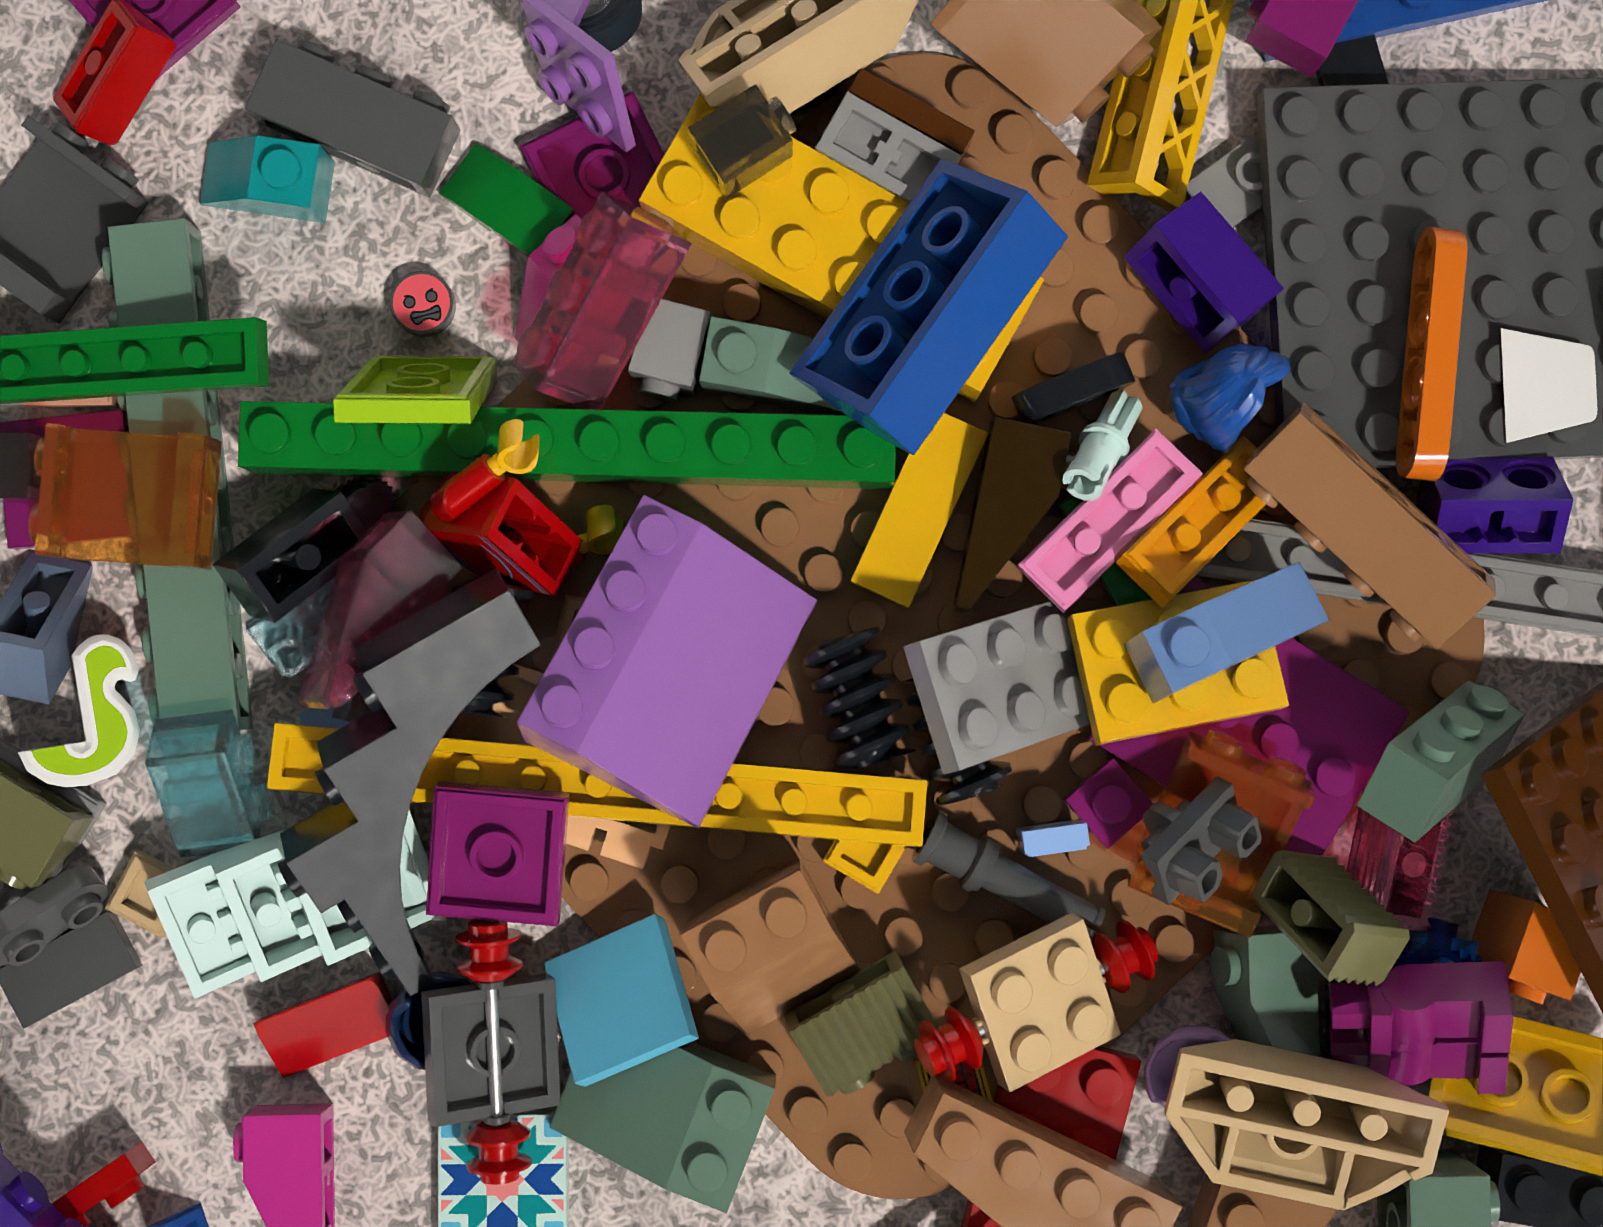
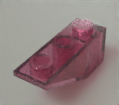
(377, 585)

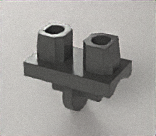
(1190, 836)

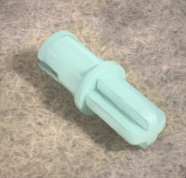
(1102, 447)

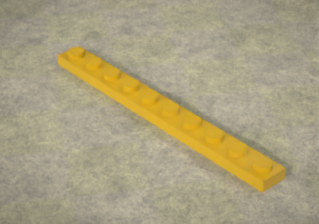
(748, 800)

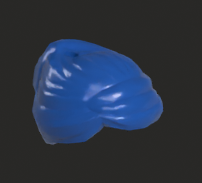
(1225, 392)

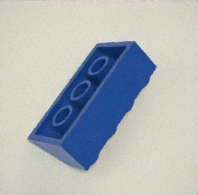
(930, 303)

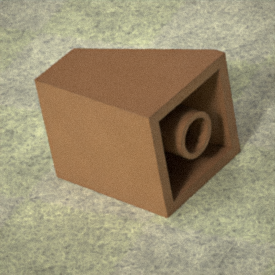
(1052, 50)
(768, 947)

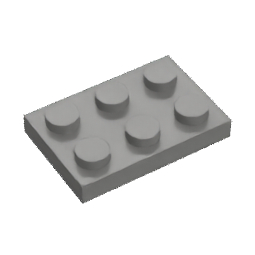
(998, 685)

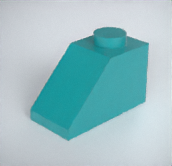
(268, 177)

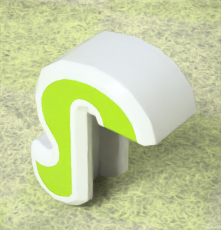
(106, 719)

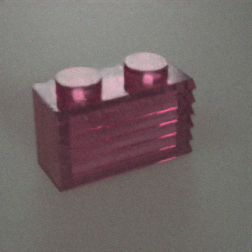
(1398, 869)

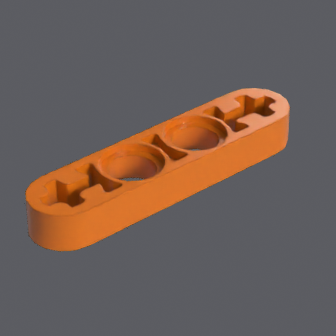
(1431, 354)

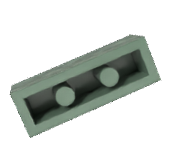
(1440, 759)

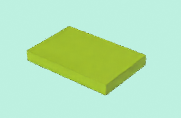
(417, 390)

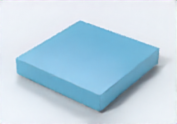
(621, 1000)

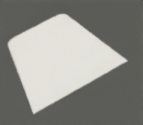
(1546, 384)

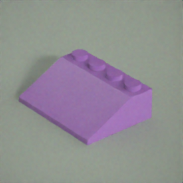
(667, 663)

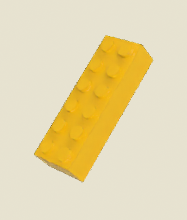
(793, 229)

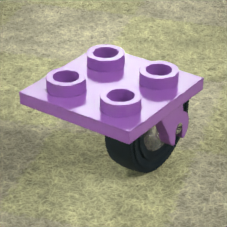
(577, 61)

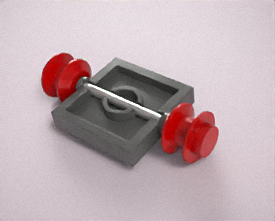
(491, 1050)

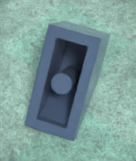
(41, 626)

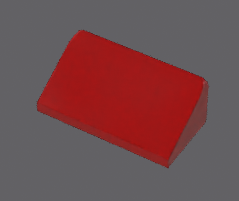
(113, 73)
(326, 1025)

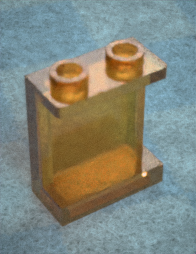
(126, 497)
(1268, 790)

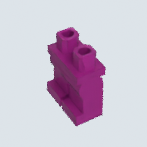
(1427, 1023)

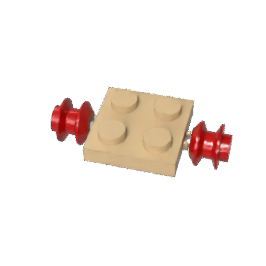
(1038, 1001)

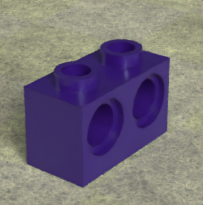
(1500, 504)

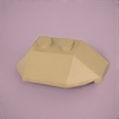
(790, 46)
(1300, 1123)

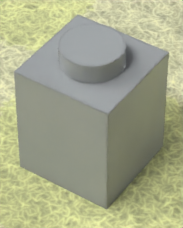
(671, 351)

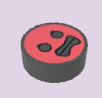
(427, 304)

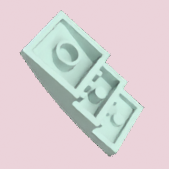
(241, 918)

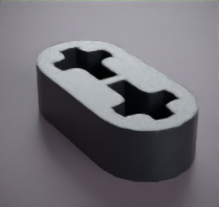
(1073, 389)

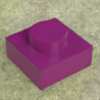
(1108, 802)

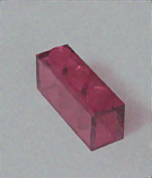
(600, 302)

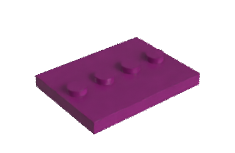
(1329, 729)

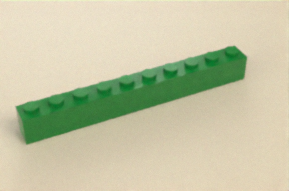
(575, 446)

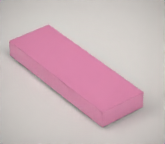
(1108, 526)

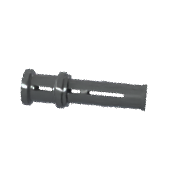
(980, 865)

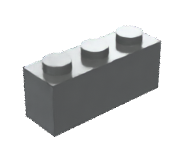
(354, 115)

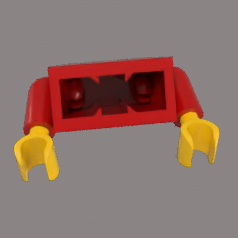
(501, 525)

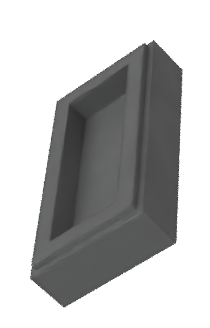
(69, 969)

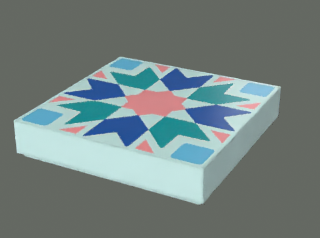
(532, 1200)

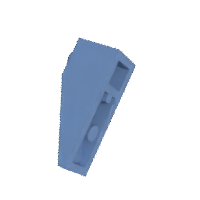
(1225, 631)

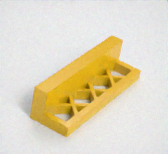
(1139, 108)

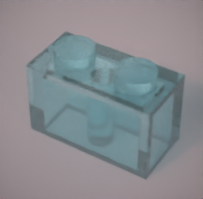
(206, 782)

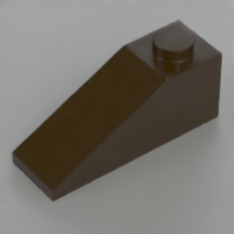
(1013, 492)

